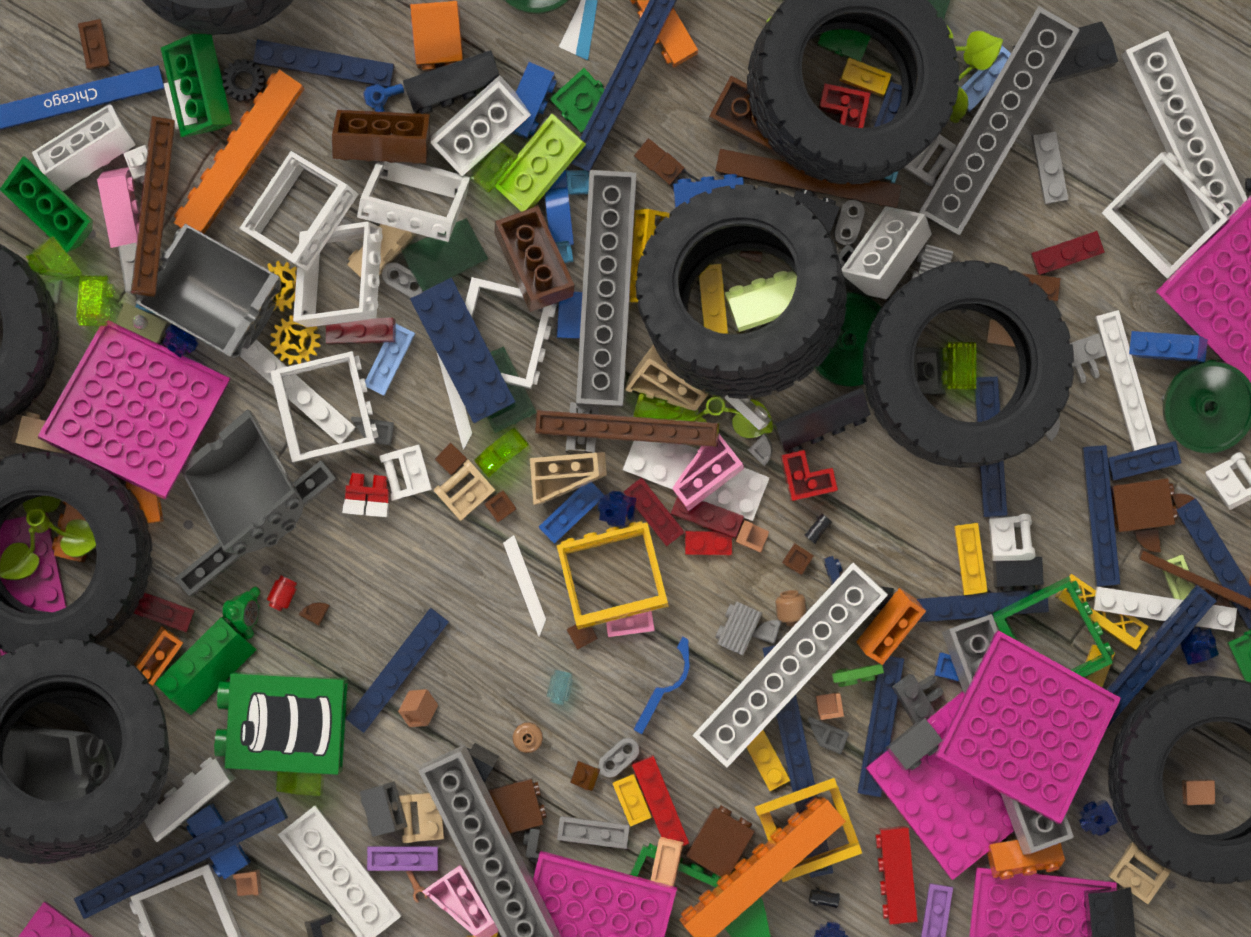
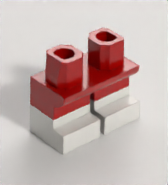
(357, 494)

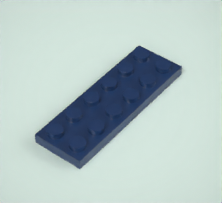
(462, 350)

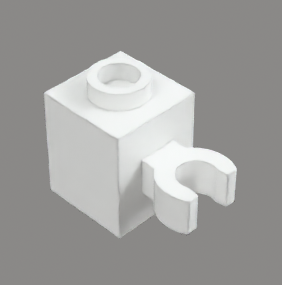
(136, 162)

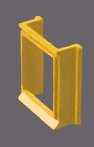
(826, 858)

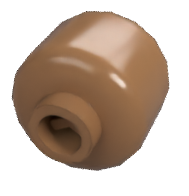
(790, 607)
(524, 729)

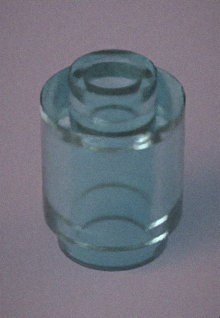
(560, 687)

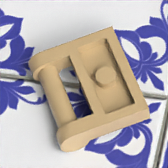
(470, 495)
(429, 818)
(1130, 876)

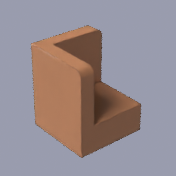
(752, 536)
(829, 706)
(418, 708)
(1198, 792)
(248, 882)

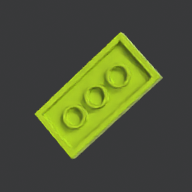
(540, 163)

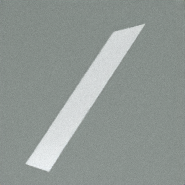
(457, 407)
(525, 583)

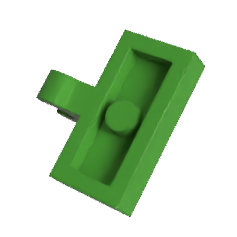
(850, 676)

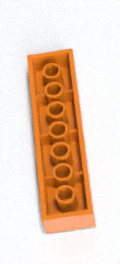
(762, 869)

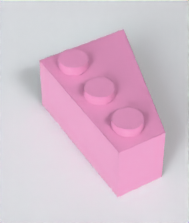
(119, 206)
(707, 473)
(461, 899)

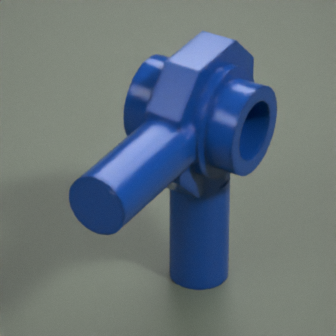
(376, 95)

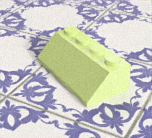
(761, 300)

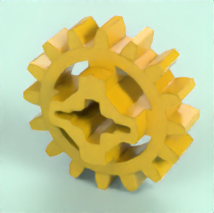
(290, 285)
(286, 346)

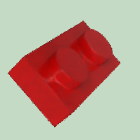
(707, 543)

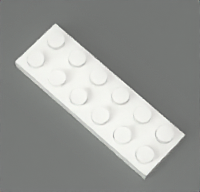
(666, 462)
(339, 874)

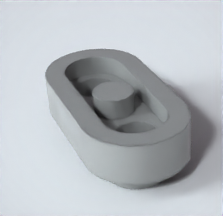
(849, 222)
(403, 281)
(618, 756)

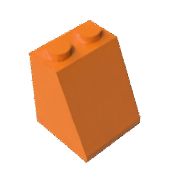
(436, 34)

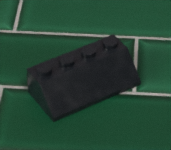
(1088, 53)
(451, 83)
(821, 420)
(1109, 912)

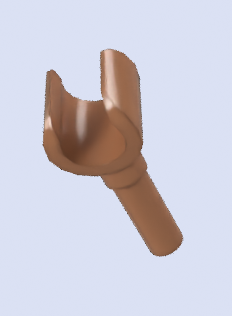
(417, 888)

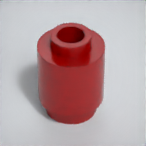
(282, 593)

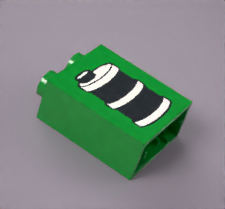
(282, 723)

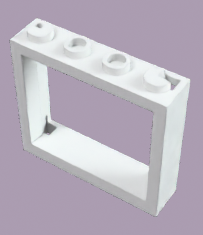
(408, 218)
(323, 225)
(1138, 239)
(308, 281)
(543, 330)
(288, 424)
(215, 889)

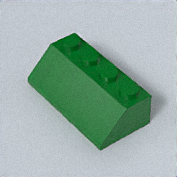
(196, 64)
(47, 205)
(204, 665)

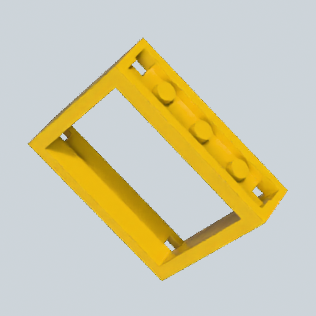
(593, 540)

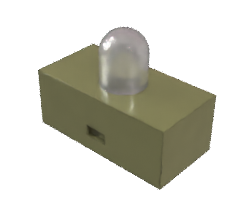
(142, 323)

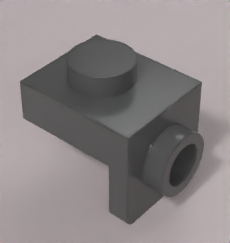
(531, 840)

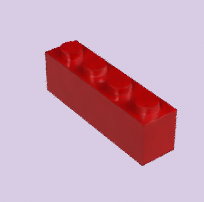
(659, 799)
(897, 875)

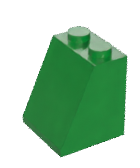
(750, 922)

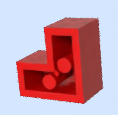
(845, 102)
(801, 482)

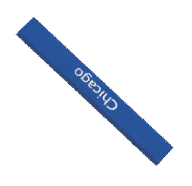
(81, 97)

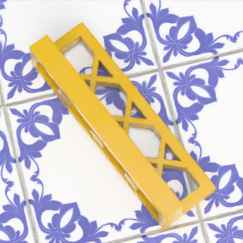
(642, 230)
(1106, 625)

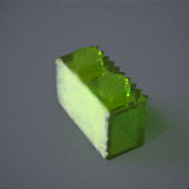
(493, 167)
(93, 300)
(960, 366)

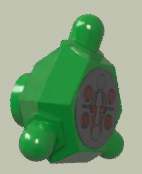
(243, 611)

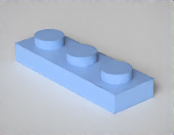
(982, 81)
(389, 361)

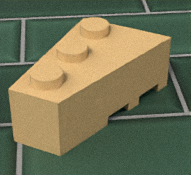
(392, 244)
(658, 381)
(27, 430)
(565, 473)

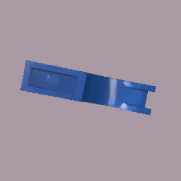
(559, 210)
(659, 691)

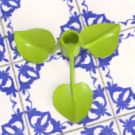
(980, 53)
(741, 425)
(21, 562)

